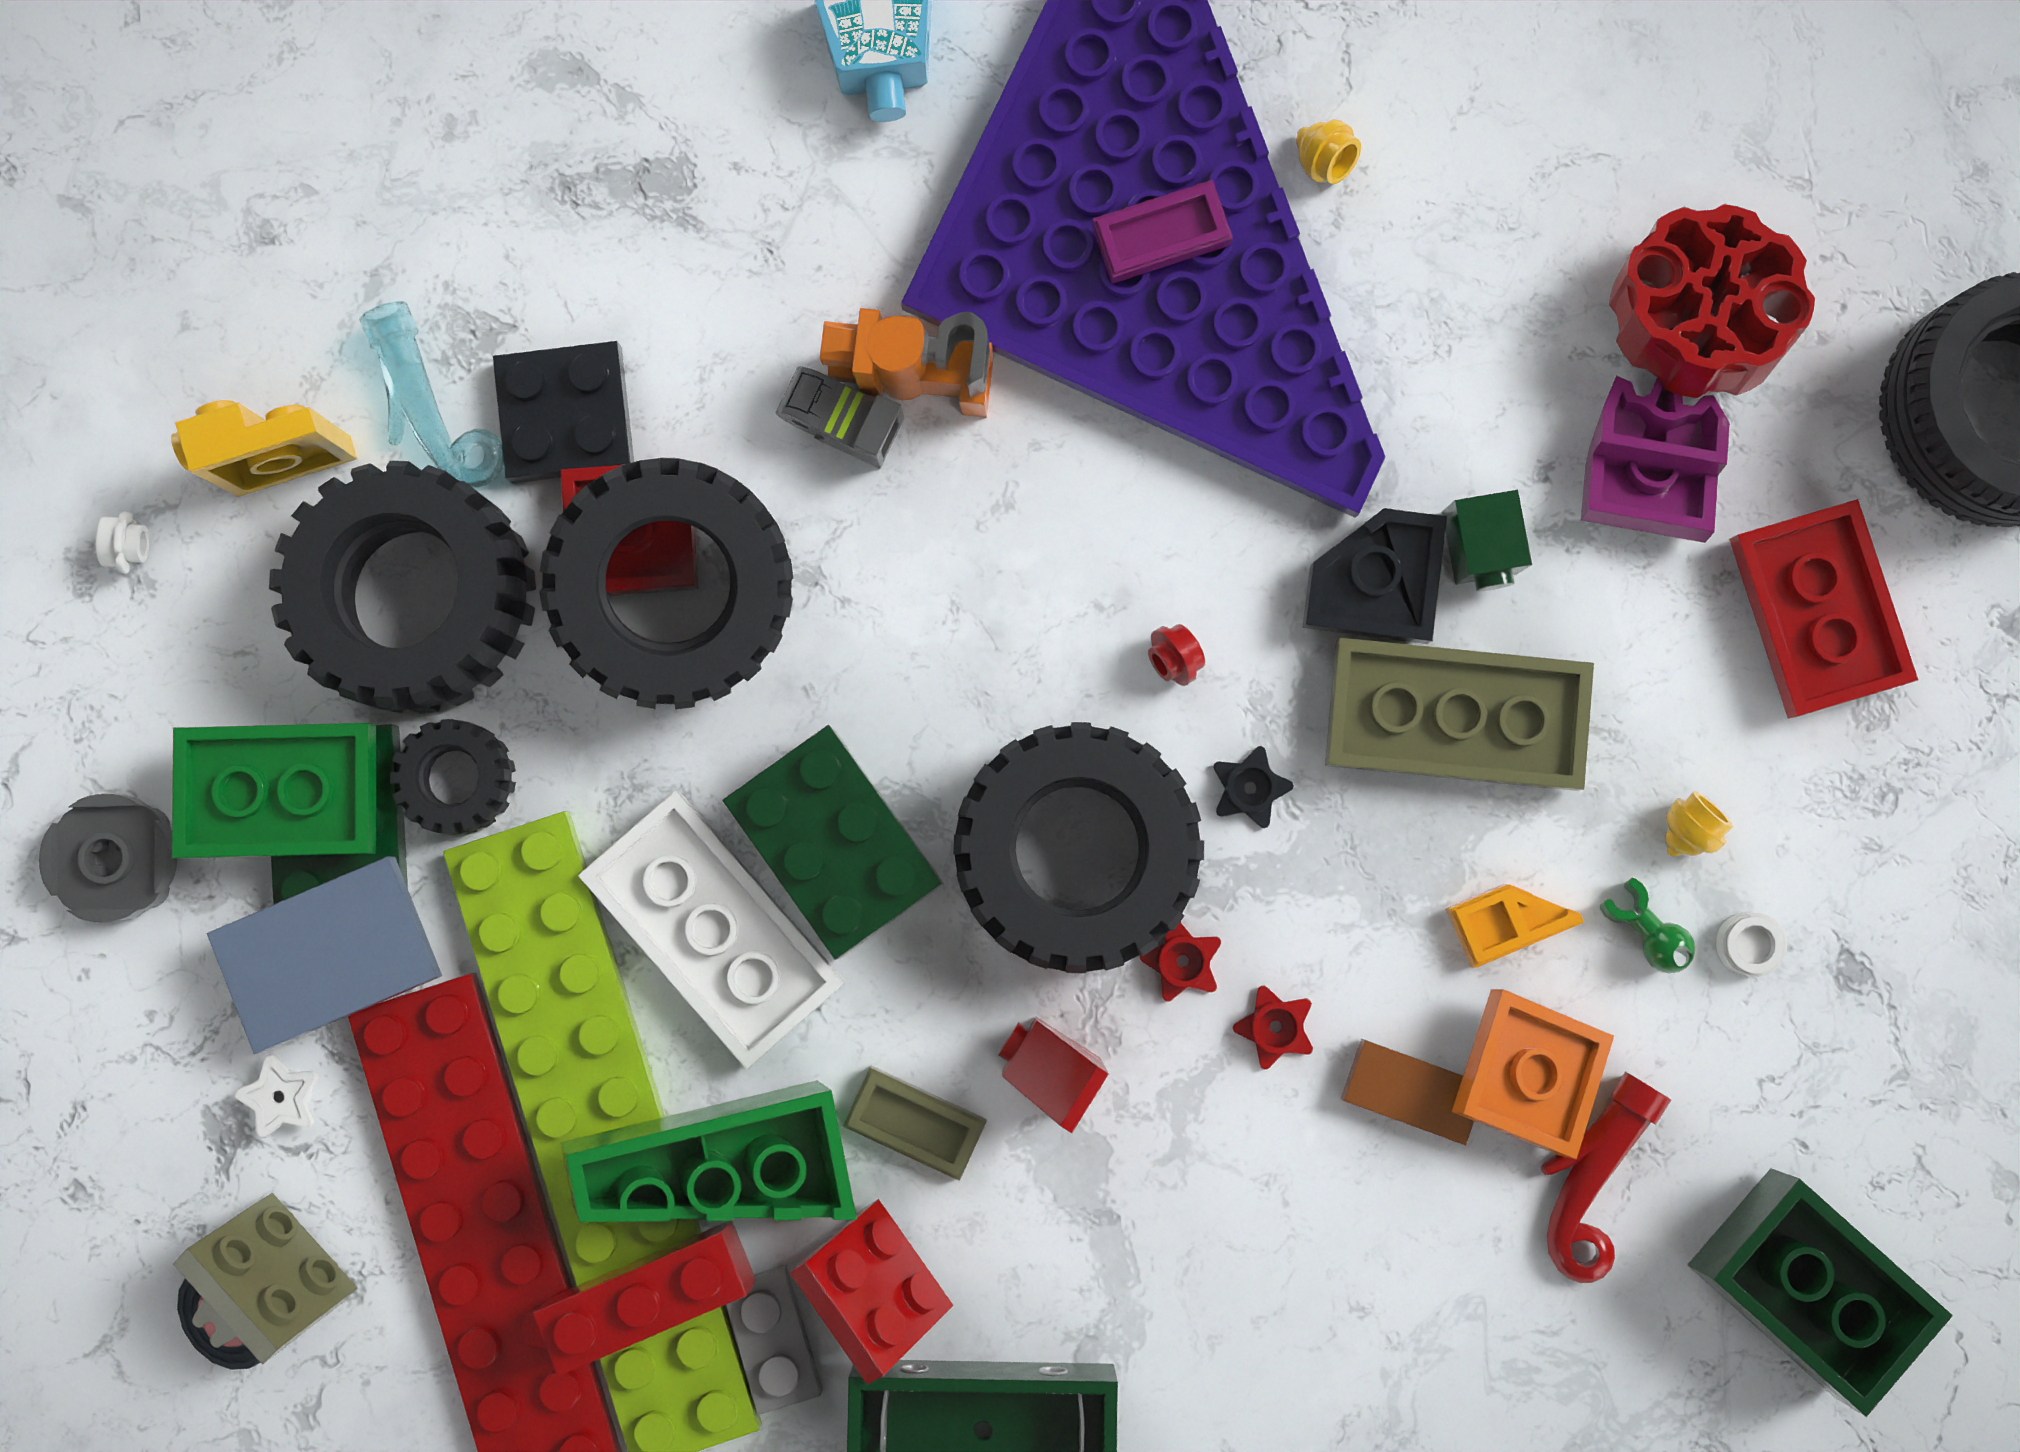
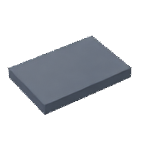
(324, 954)

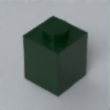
(1487, 540)

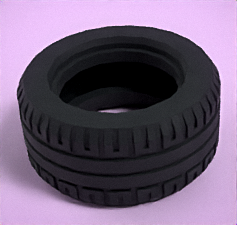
(1926, 410)

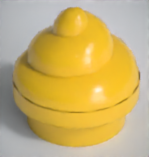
(1328, 150)
(1695, 826)

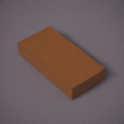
(1406, 1091)

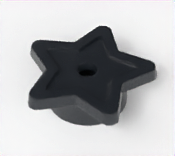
(1268, 787)

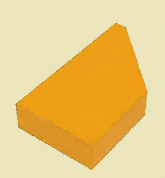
(1506, 922)

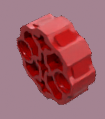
(1672, 326)

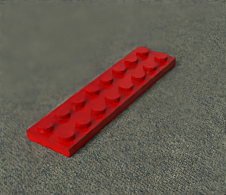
(477, 1217)

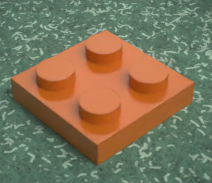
(1533, 1073)

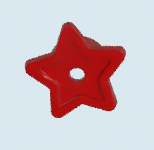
(1197, 972)
(1292, 1034)

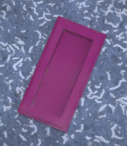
(1162, 231)

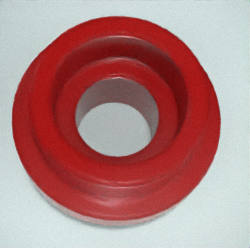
(1176, 654)

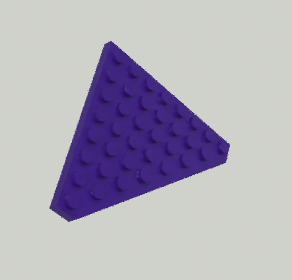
(1214, 348)

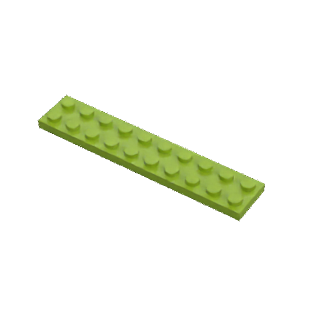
(582, 1075)

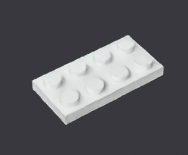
(712, 929)

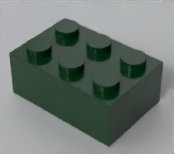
(833, 842)
(1820, 1290)

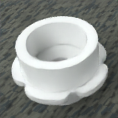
(121, 542)

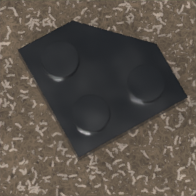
(1380, 579)

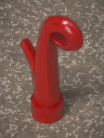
(1599, 1155)

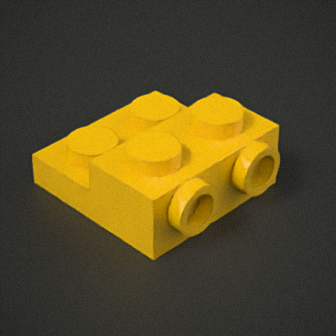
(250, 453)

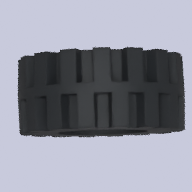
(415, 767)

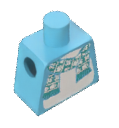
(878, 49)

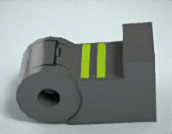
(841, 415)

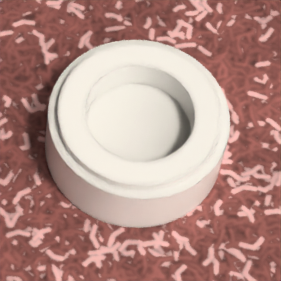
(1751, 944)

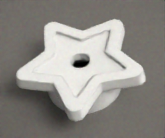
(297, 1096)

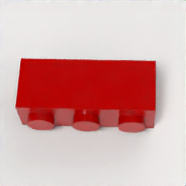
(644, 1298)

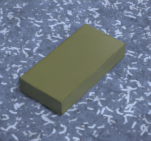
(915, 1123)

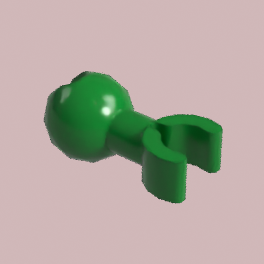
(1659, 937)

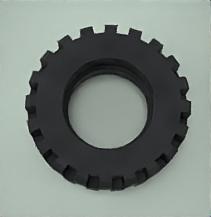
(333, 547)
(648, 669)
(1166, 848)

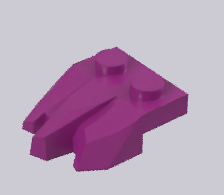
(1656, 463)

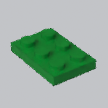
(274, 790)

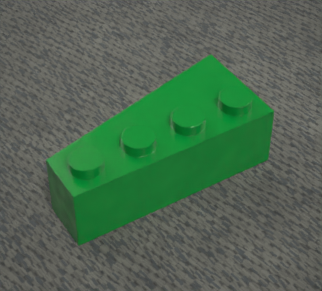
(721, 1162)

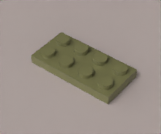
(1459, 714)

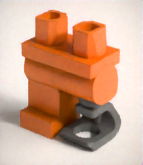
(908, 362)

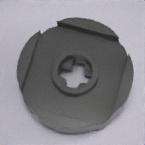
(146, 867)

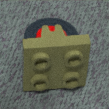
(256, 1286)

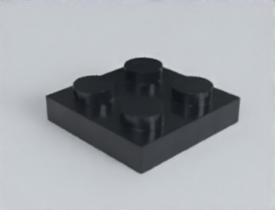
(562, 410)

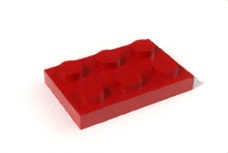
(1823, 609)

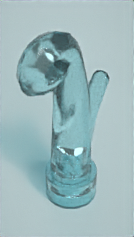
(410, 396)

